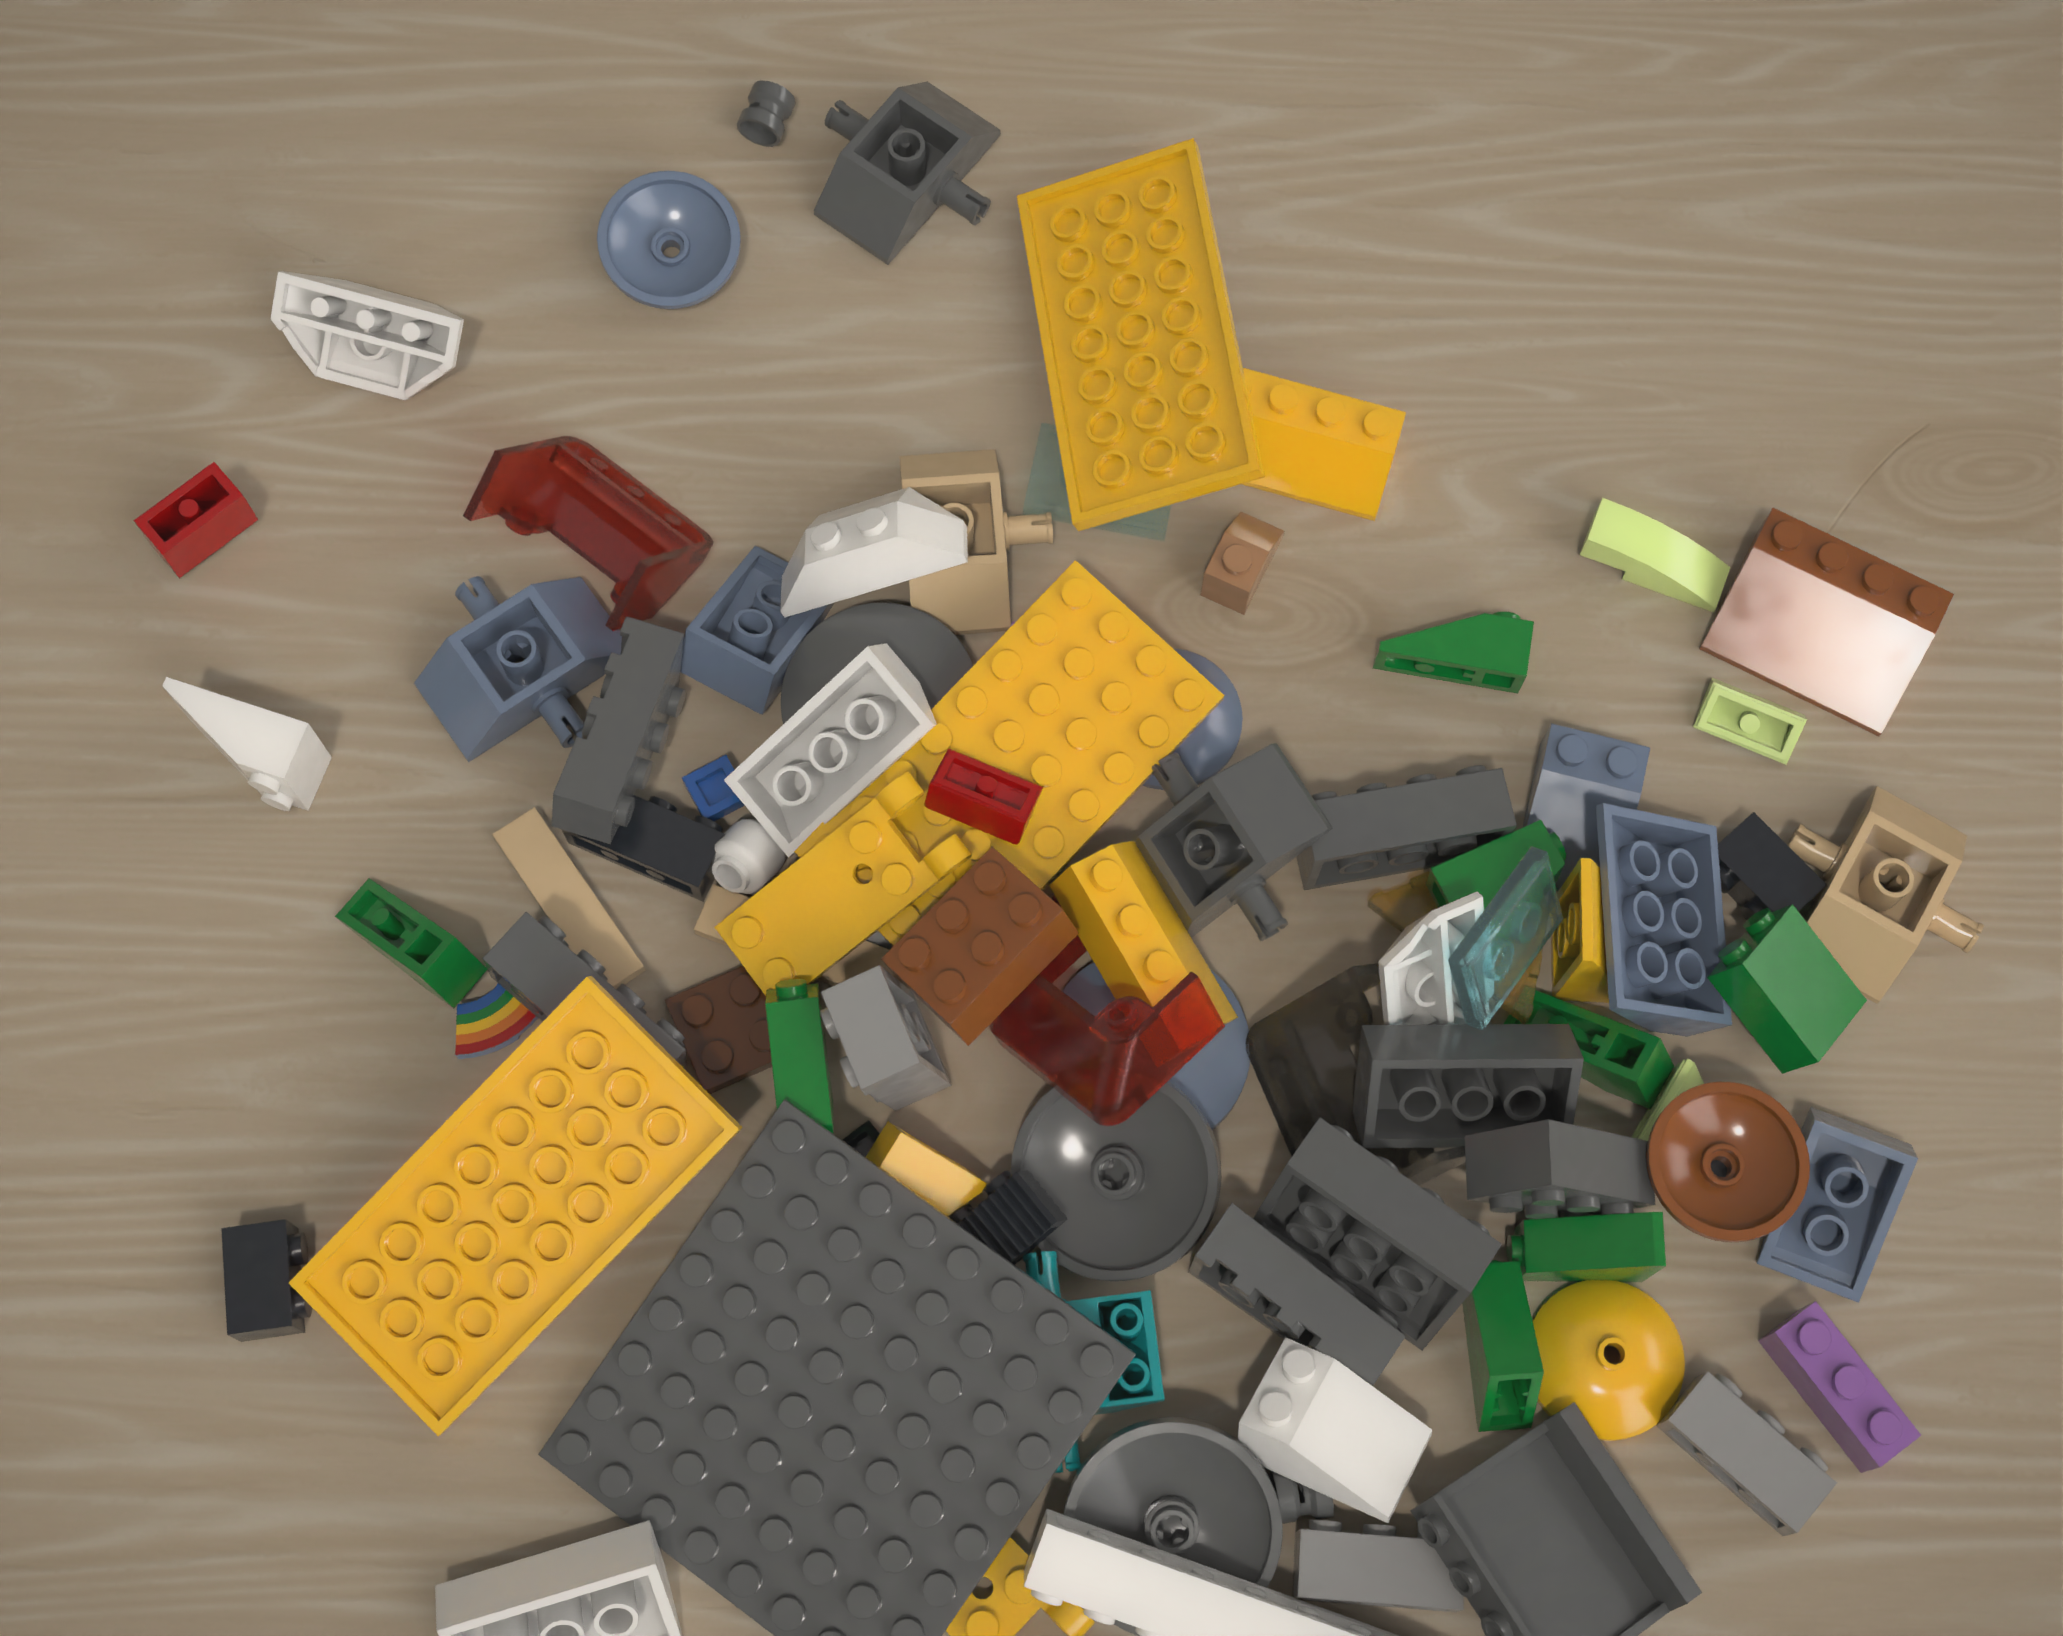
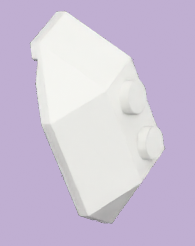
(365, 334)
(871, 549)
(1416, 968)

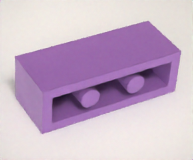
(1839, 1388)

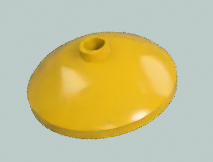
(1571, 1341)

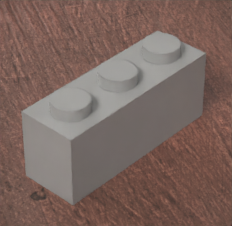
(1748, 1453)
(1370, 1569)

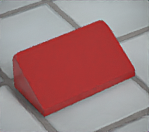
(982, 796)

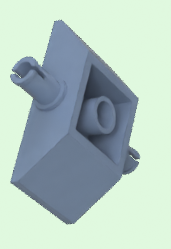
(487, 695)

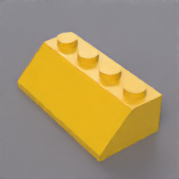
(1322, 444)
(1132, 927)

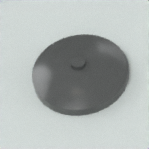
(916, 638)
(1129, 1190)
(1183, 1493)

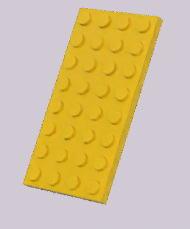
(1138, 337)
(1065, 700)
(515, 1205)

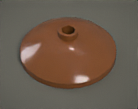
(1753, 1140)

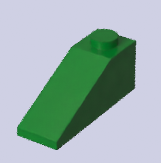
(1473, 651)
(412, 942)
(1614, 1054)

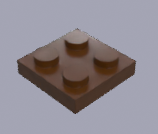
(723, 1028)

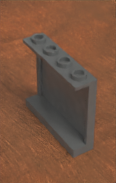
(1554, 1539)

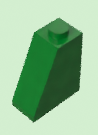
(1491, 864)
(799, 1049)
(1589, 1247)
(1502, 1349)

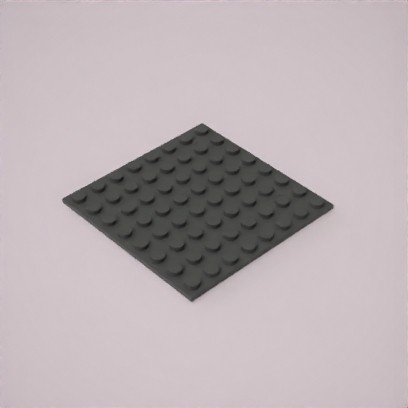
(835, 1397)

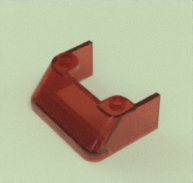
(597, 513)
(1110, 1059)

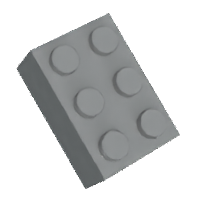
(883, 1039)

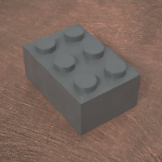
(1557, 1171)

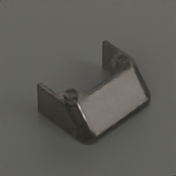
(1311, 1072)

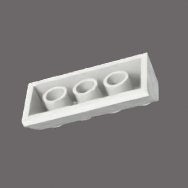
(833, 747)
(582, 1589)

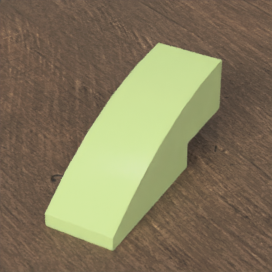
(1655, 555)

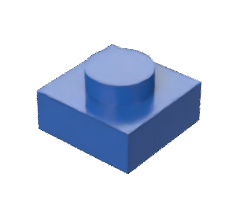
(710, 791)

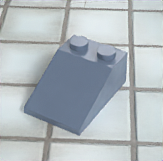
(741, 637)
(1575, 775)
(1846, 1208)

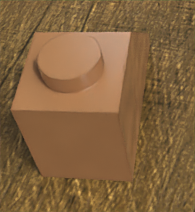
(1240, 562)

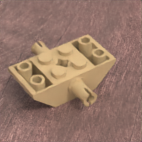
(975, 593)
(1878, 927)

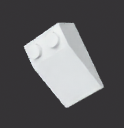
(269, 749)
(1332, 1431)

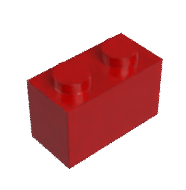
(196, 519)

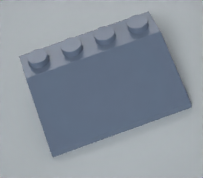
(1661, 920)

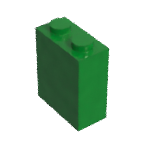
(1786, 988)

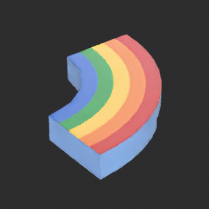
(490, 1023)

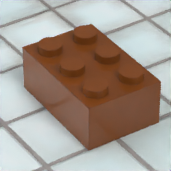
(980, 945)

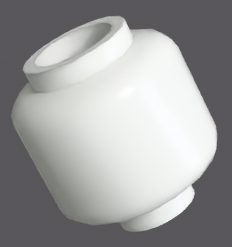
(746, 858)

